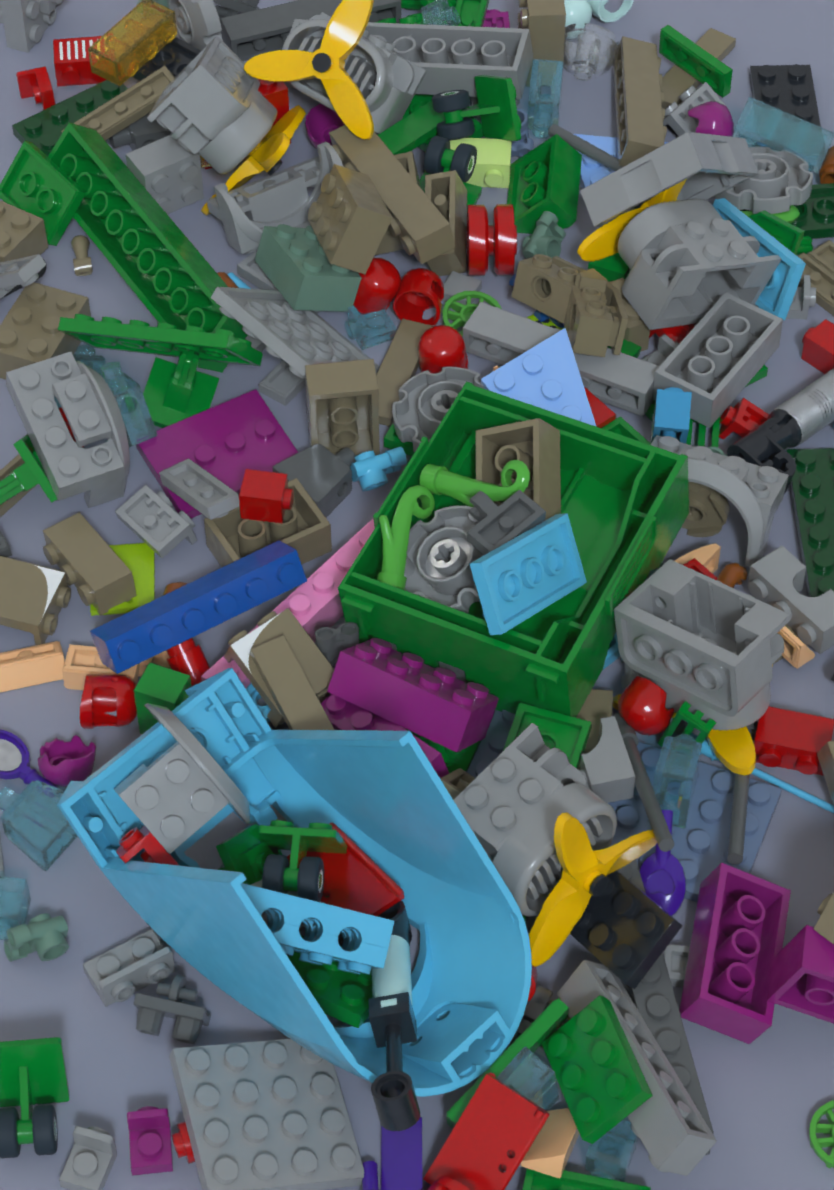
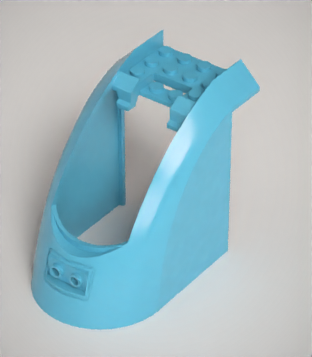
(395, 808)

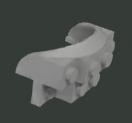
(271, 200)

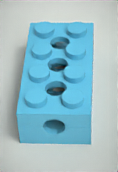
(364, 935)

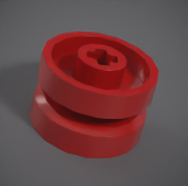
(491, 240)

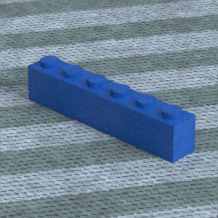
(198, 606)

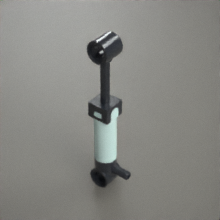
(394, 1025)

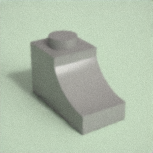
(609, 765)

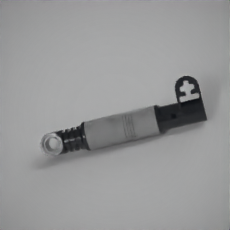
(788, 427)

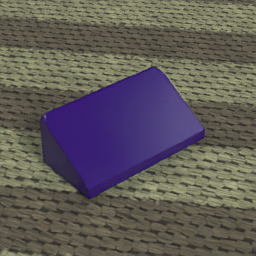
(402, 1158)

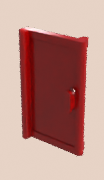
(356, 880)
(486, 1131)

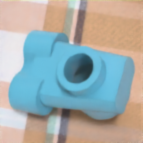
(372, 469)

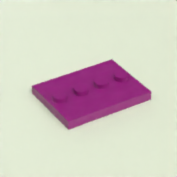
(222, 442)

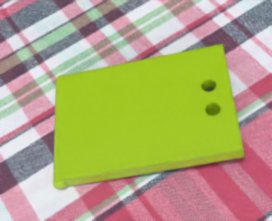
(141, 562)

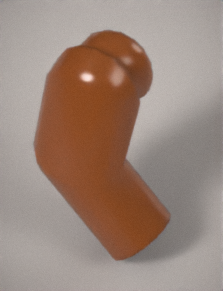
(732, 575)

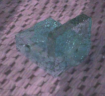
(369, 328)

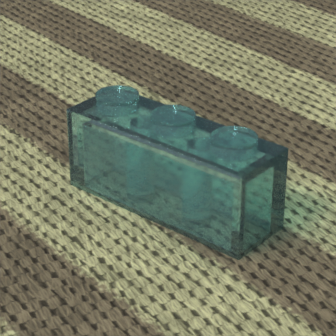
(780, 131)

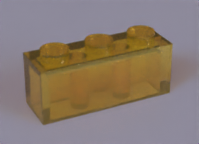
(132, 41)

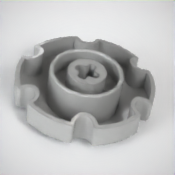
(196, 21)
(780, 183)
(427, 400)
(441, 559)

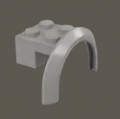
(180, 787)

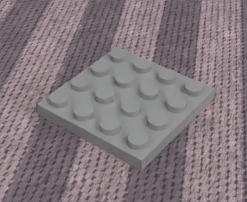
(290, 334)
(265, 1117)

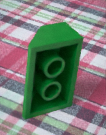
(545, 182)

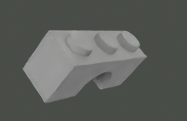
(777, 582)

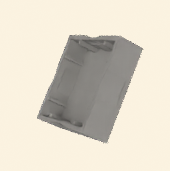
(706, 161)

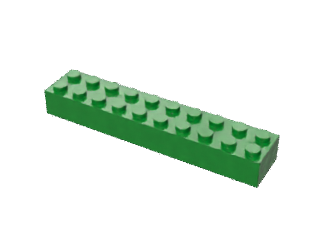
(141, 238)

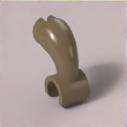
(82, 263)

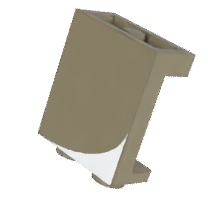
(31, 597)
(309, 656)

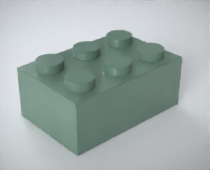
(303, 272)

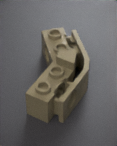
(576, 297)

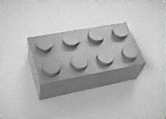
(720, 356)

